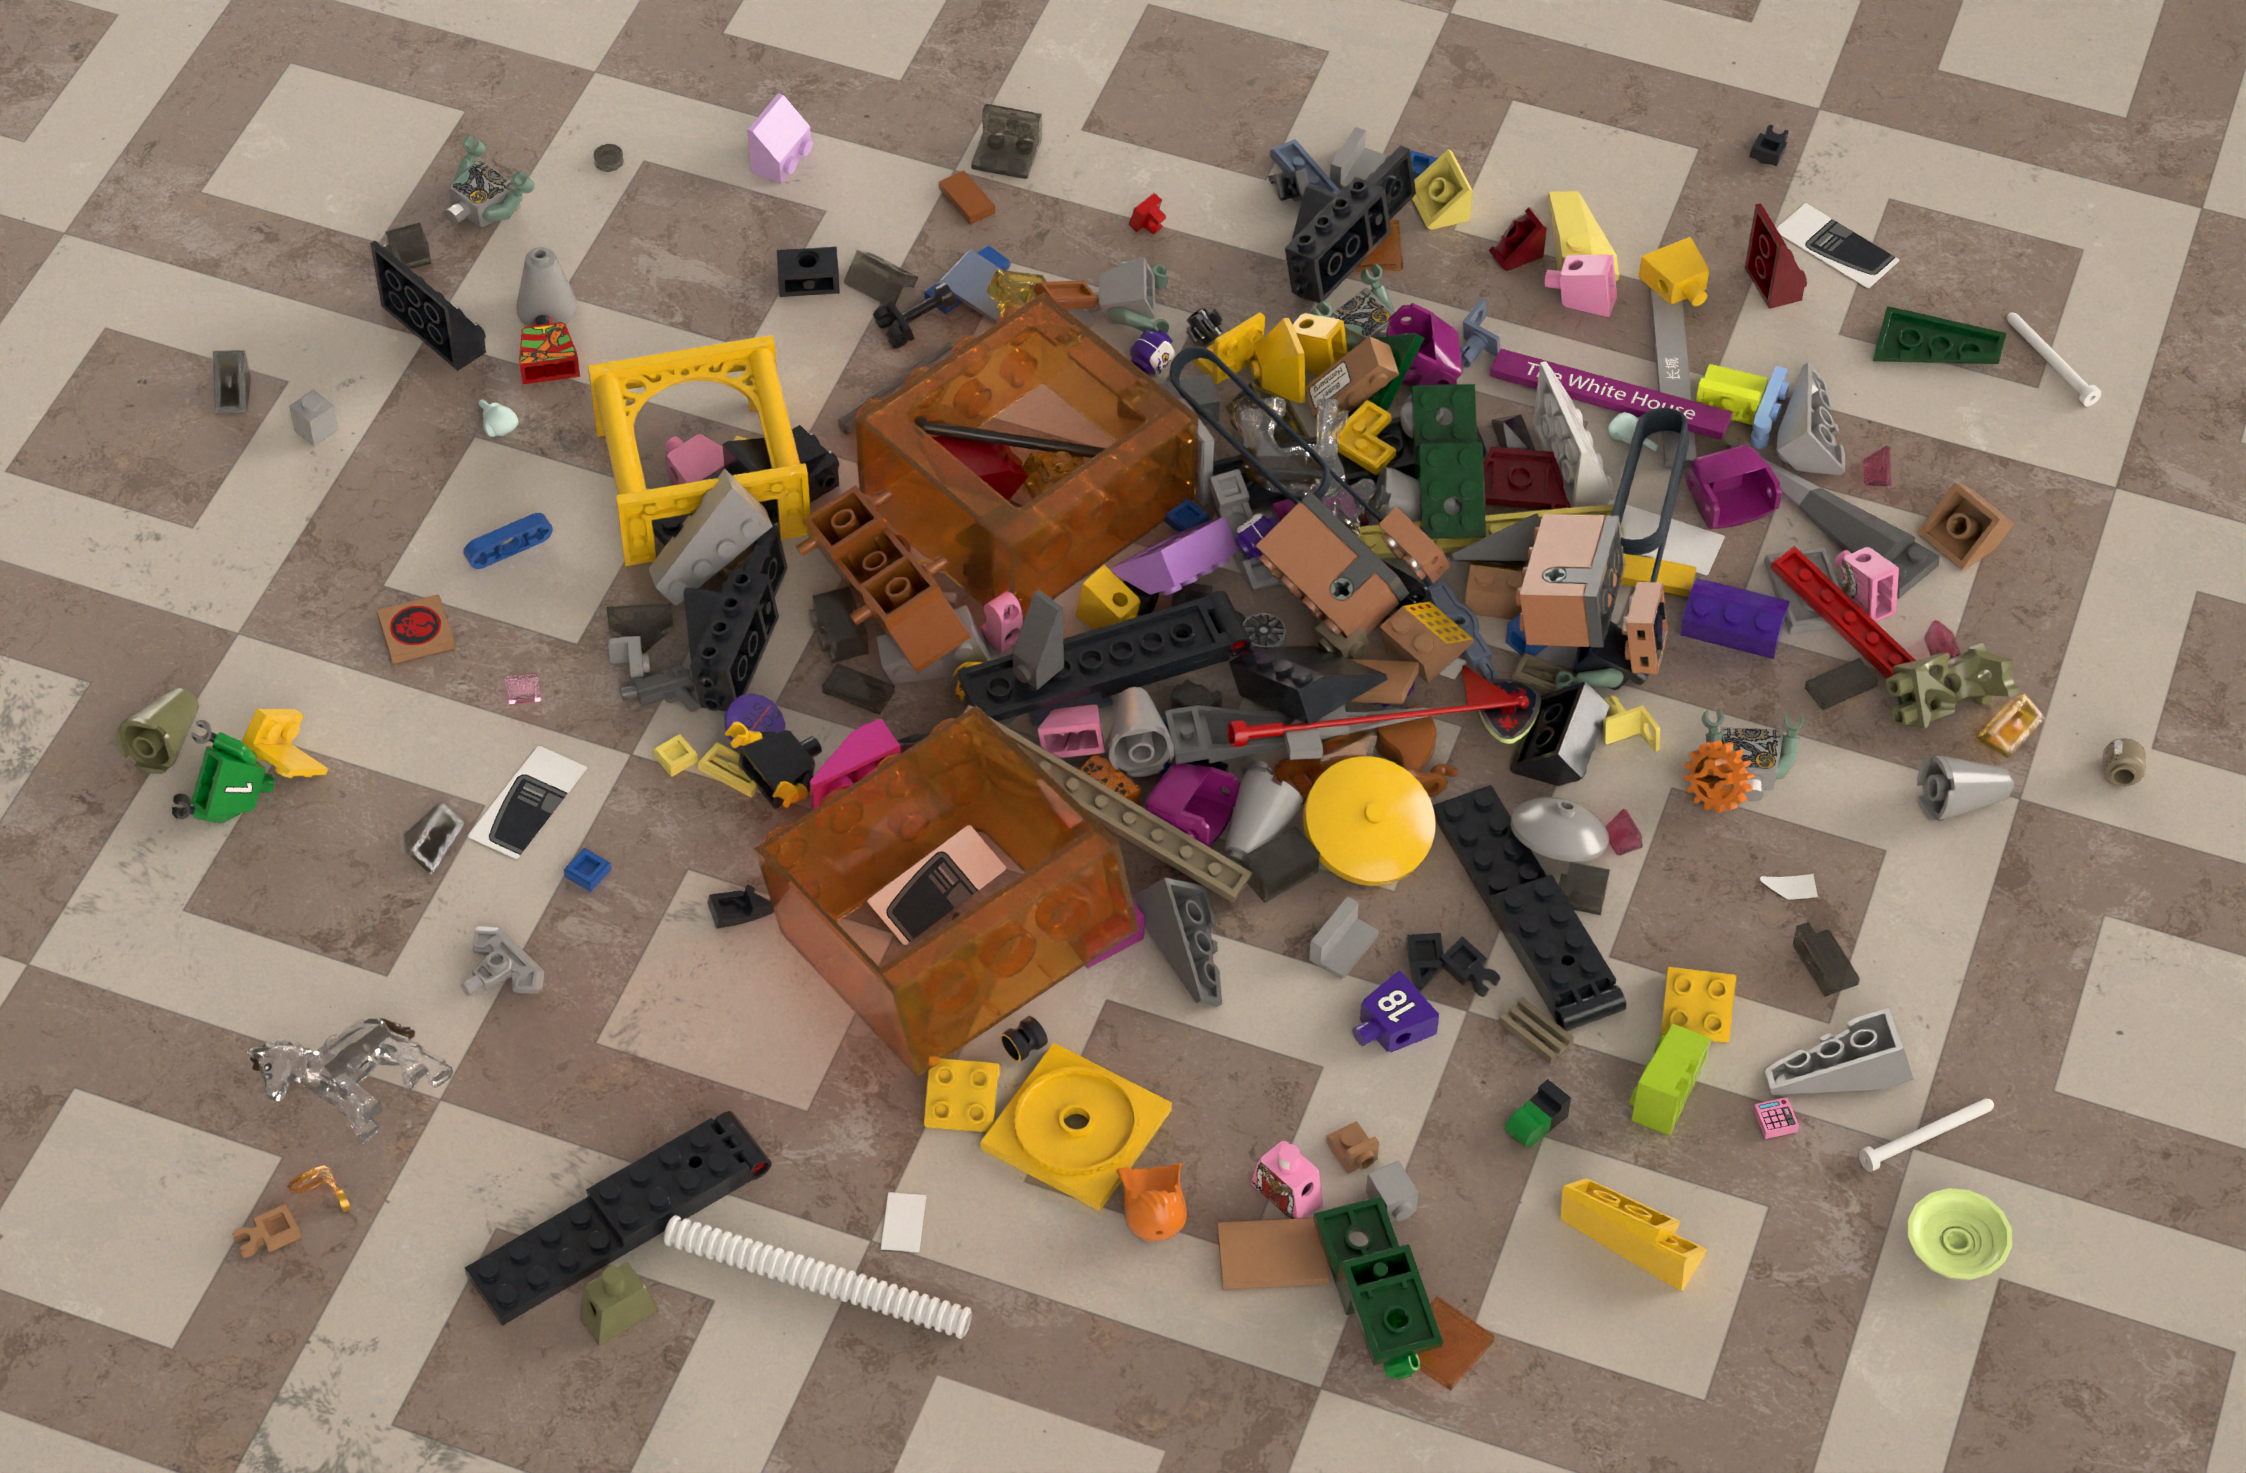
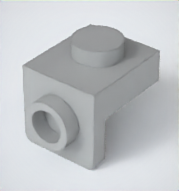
(629, 650)

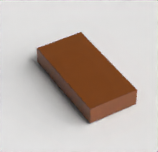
(967, 197)
(1068, 293)

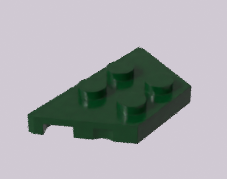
(1404, 349)

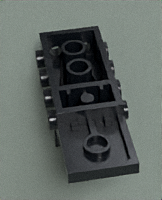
(1344, 228)
(752, 456)
(734, 625)

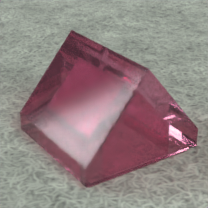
(1878, 468)
(1941, 640)
(523, 688)
(1624, 833)

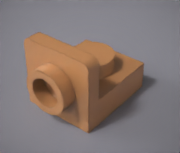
(1353, 1147)

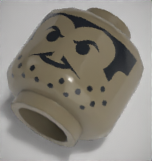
(2124, 762)

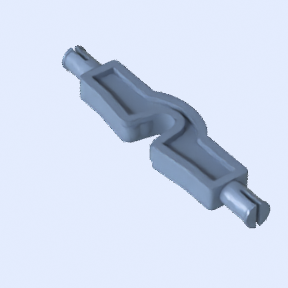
(1478, 653)

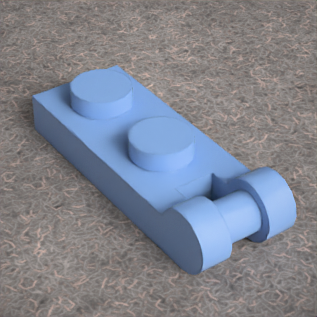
(1769, 408)

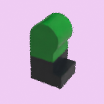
(1539, 1114)

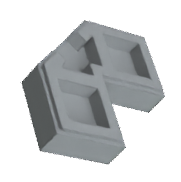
(1307, 743)

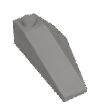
(1808, 430)
(1857, 1059)

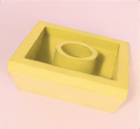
(1443, 193)

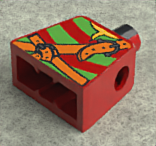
(547, 352)

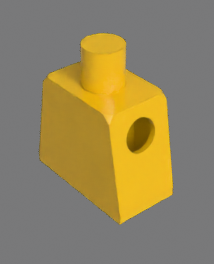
(1676, 272)
(1321, 340)
(1105, 600)

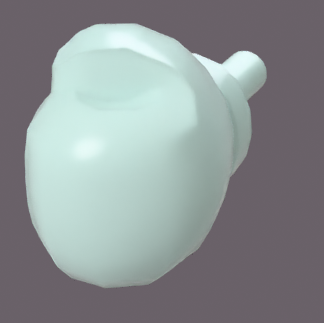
(497, 419)
(1623, 428)

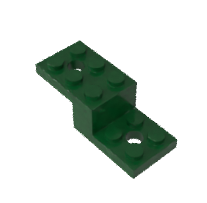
(1448, 461)
(1378, 1280)

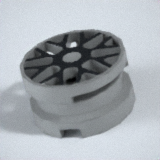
(1265, 633)

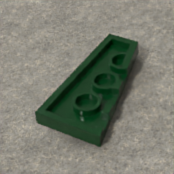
(1931, 339)

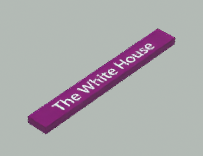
(1611, 393)

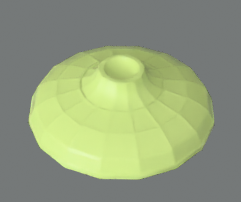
(1959, 1234)

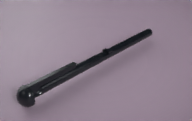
(1006, 439)

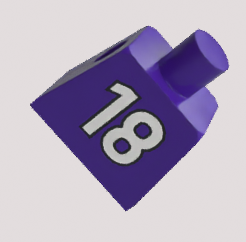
(1396, 1015)

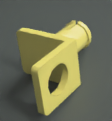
(1624, 724)

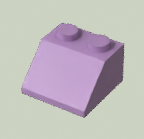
(778, 140)

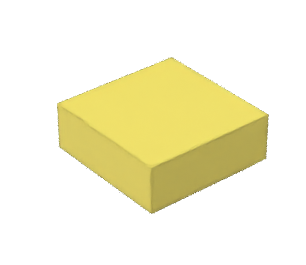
(675, 755)

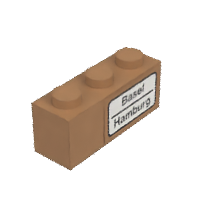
(1354, 376)

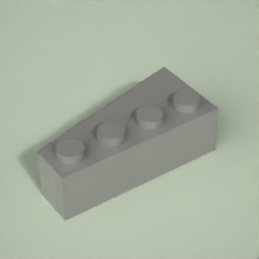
(710, 538)

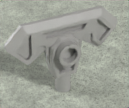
(503, 961)

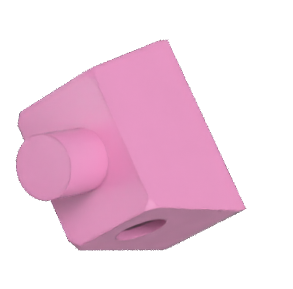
(1586, 283)
(693, 459)
(1075, 732)

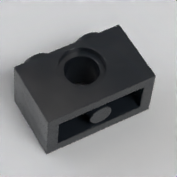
(808, 271)

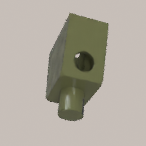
(615, 1303)

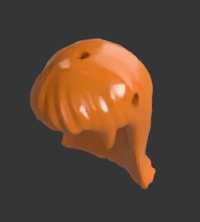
(1154, 1201)

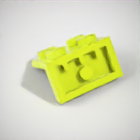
(1732, 391)

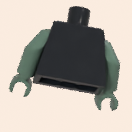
(1602, 665)

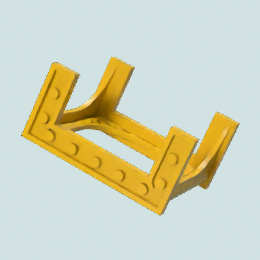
(637, 505)

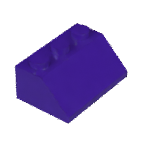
(1734, 618)

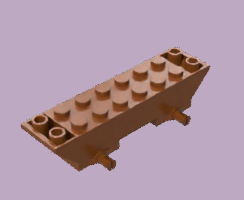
(885, 576)

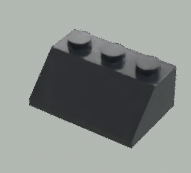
(1562, 736)

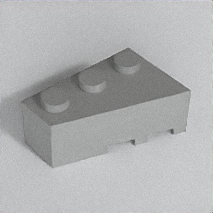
(972, 650)

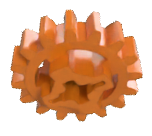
(1715, 789)

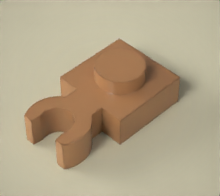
(271, 1229)

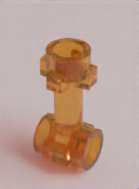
(1294, 771)

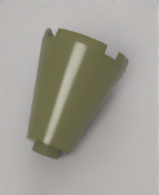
(158, 731)

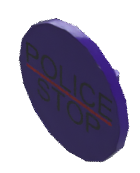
(755, 713)

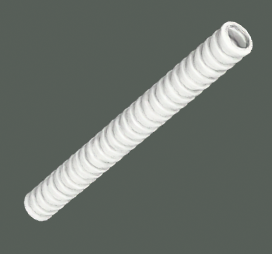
(817, 1276)

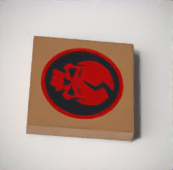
(416, 629)

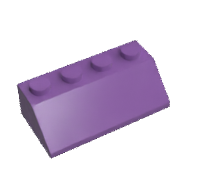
(1179, 558)

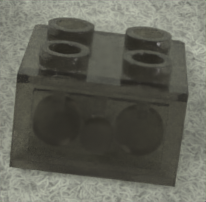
(1008, 141)

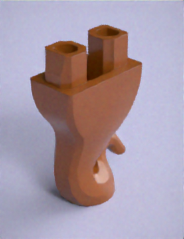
(1412, 747)

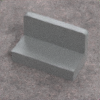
(1354, 160)
(1342, 940)

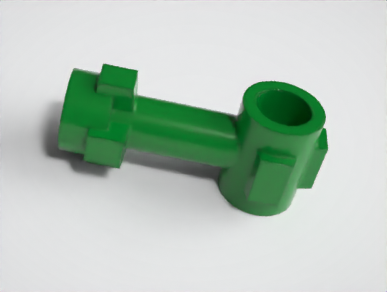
(1402, 1367)

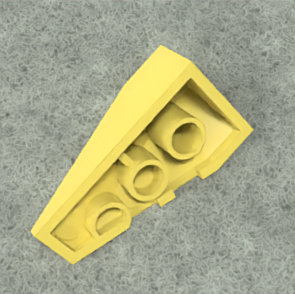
(1576, 229)

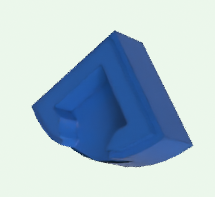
(1420, 162)

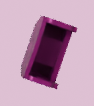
(1439, 354)
(1733, 487)
(1193, 800)

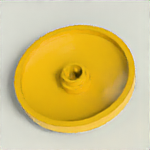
(1369, 820)

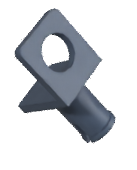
(1476, 336)

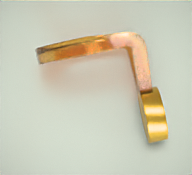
(294, 1187)

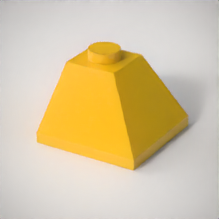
(1281, 363)

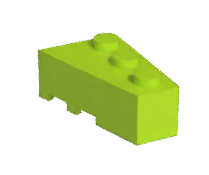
(1669, 1078)

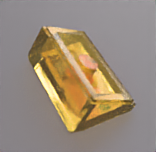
(2011, 725)

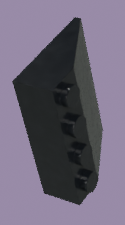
(426, 311)
(1301, 680)

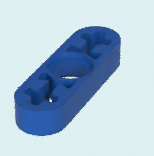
(526, 533)

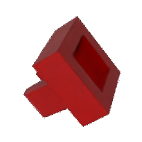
(1148, 215)

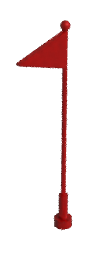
(1479, 695)

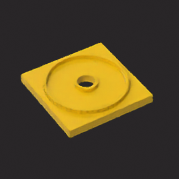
(1082, 1160)

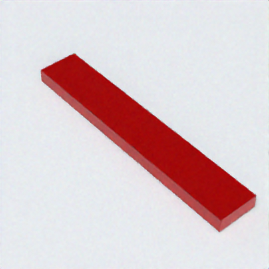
(1840, 611)

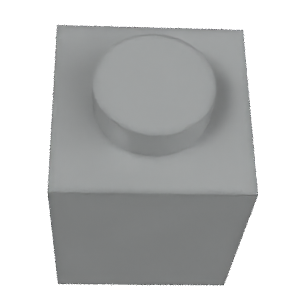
(313, 417)
(1396, 1190)

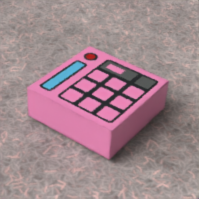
(1776, 1118)

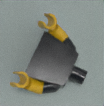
(776, 762)

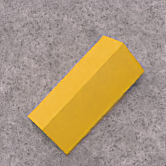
(1631, 1231)

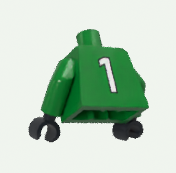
(226, 781)

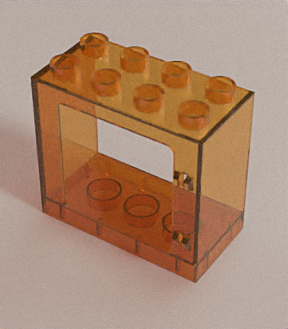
(1072, 523)
(991, 957)

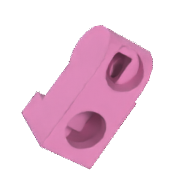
(1002, 616)

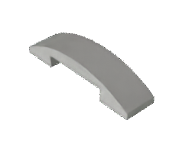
(1232, 502)

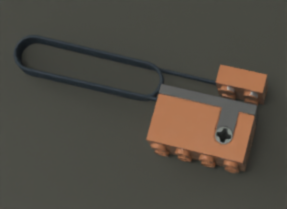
(1316, 550)
(1581, 563)

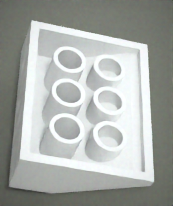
(1562, 432)

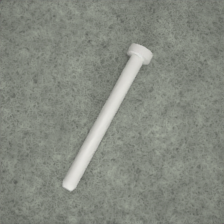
(2088, 394)
(1871, 1158)

